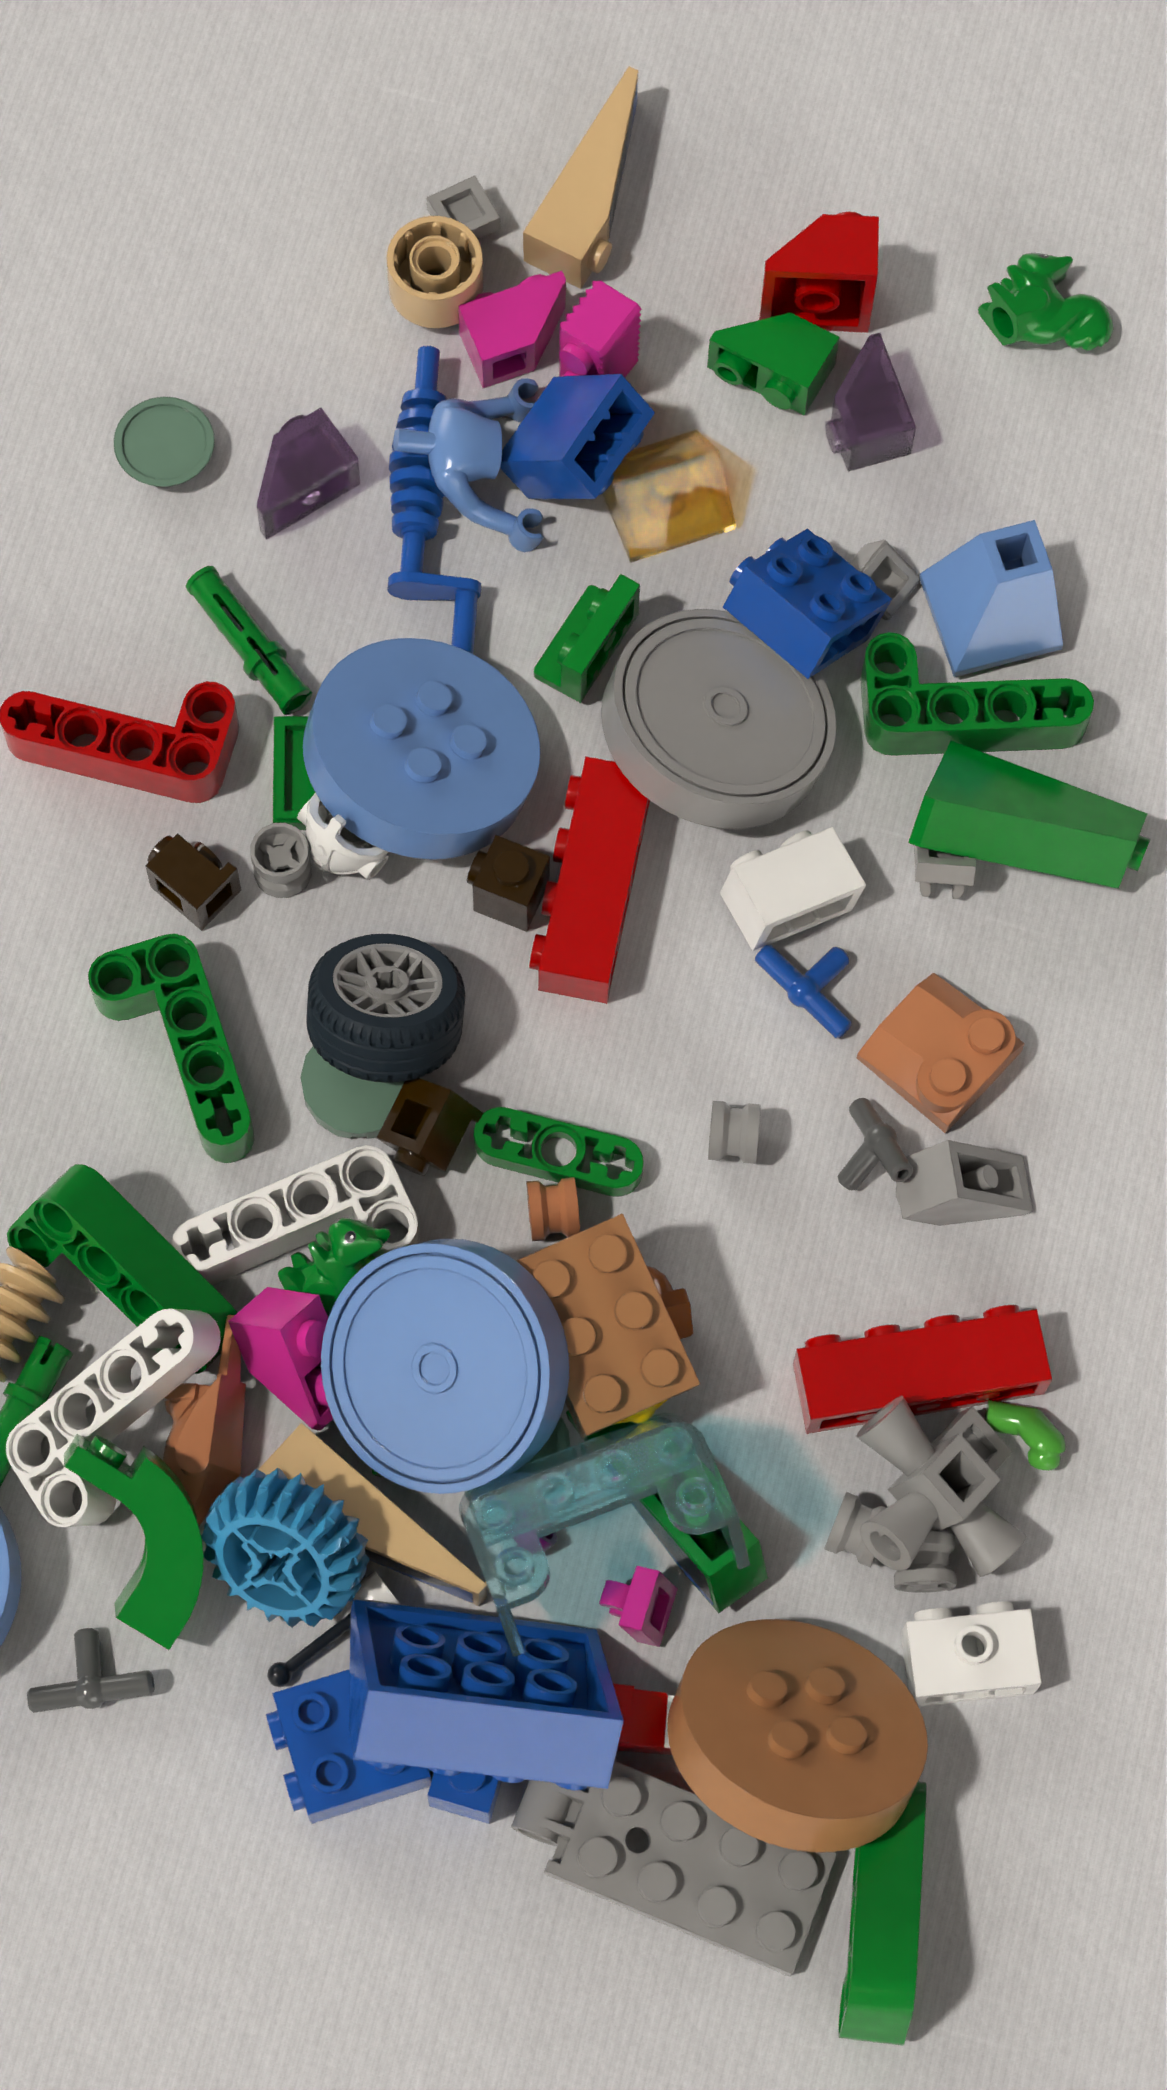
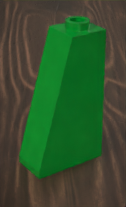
(1026, 820)

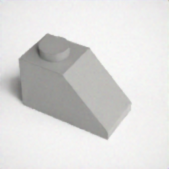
(963, 1185)

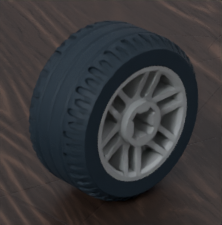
(385, 1008)

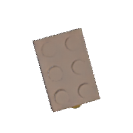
(615, 1327)

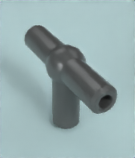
(878, 1145)
(91, 1688)

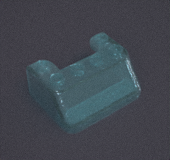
(582, 1483)

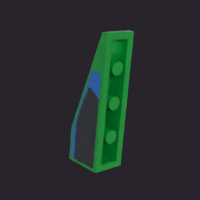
(703, 1556)

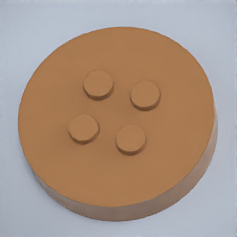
(797, 1735)

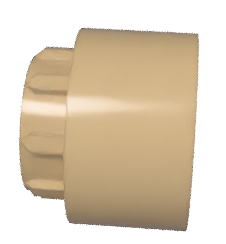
(433, 270)

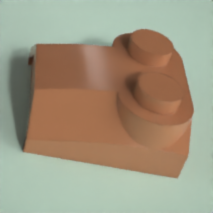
(940, 1050)

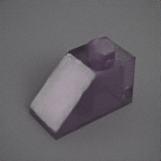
(870, 411)
(304, 471)

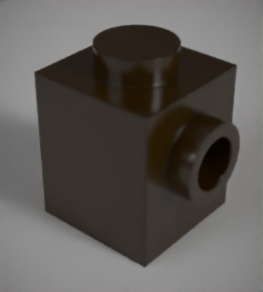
(509, 882)

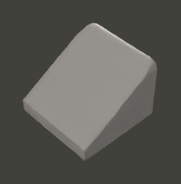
(888, 572)

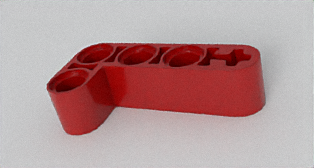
(33, 718)

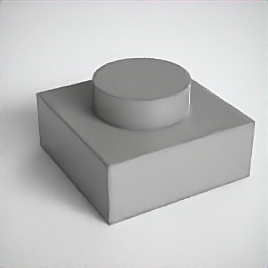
(466, 204)

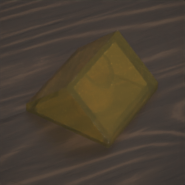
(669, 496)

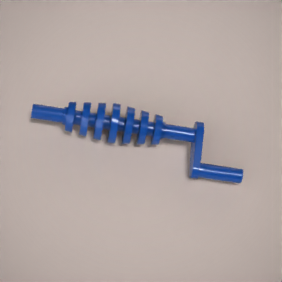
(417, 506)

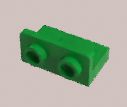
(589, 638)

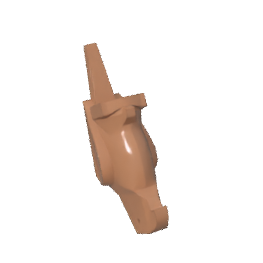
(208, 1430)

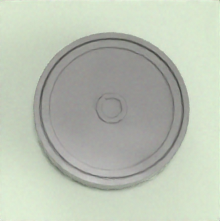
(716, 721)

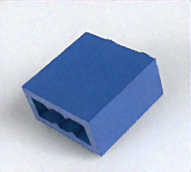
(575, 437)
(806, 602)
(326, 1778)

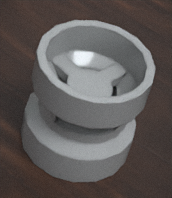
(278, 848)

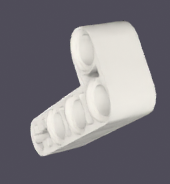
(289, 1225)
(116, 1408)

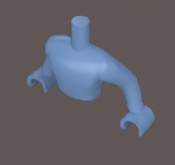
(467, 447)

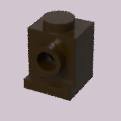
(191, 879)
(426, 1125)

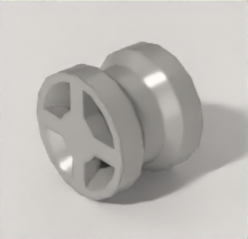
(734, 1132)
(846, 1529)
(930, 1566)

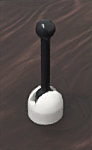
(372, 1590)

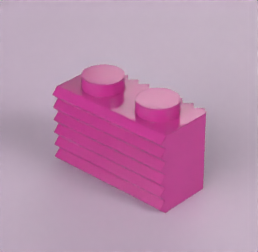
(600, 334)

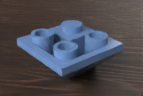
(995, 600)

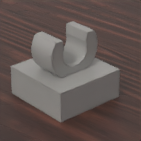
(943, 868)

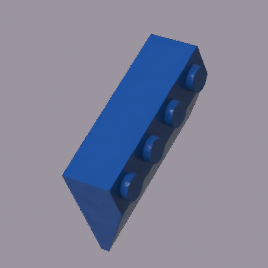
(455, 1700)

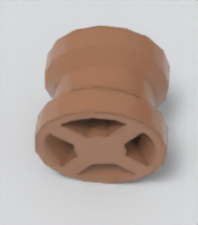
(553, 1208)

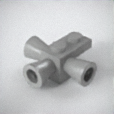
(938, 1488)

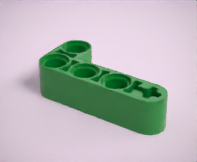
(971, 701)
(191, 1048)
(114, 1250)
(885, 1931)

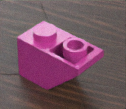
(512, 327)
(282, 1349)

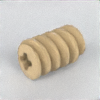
(21, 1296)

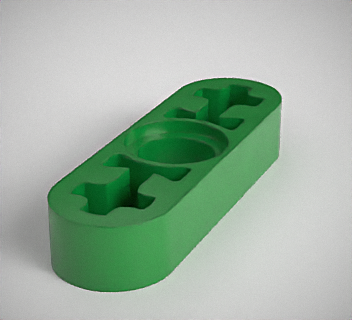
(512, 1153)

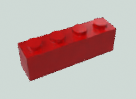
(593, 883)
(932, 1367)

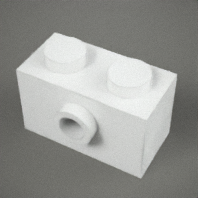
(791, 887)
(970, 1654)

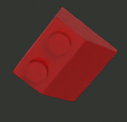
(826, 273)

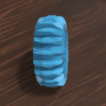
(285, 1547)

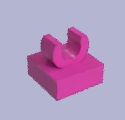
(642, 1605)

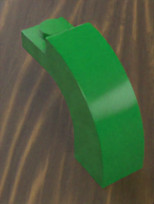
(171, 1568)

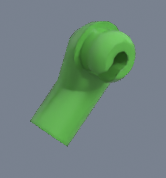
(1033, 1427)

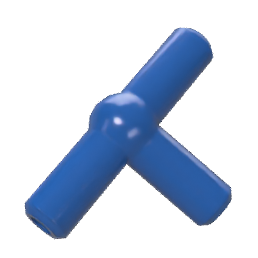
(805, 989)

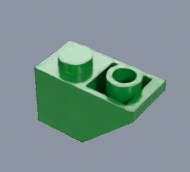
(777, 358)

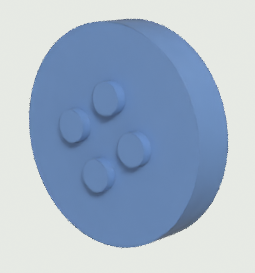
(421, 748)
(444, 1365)

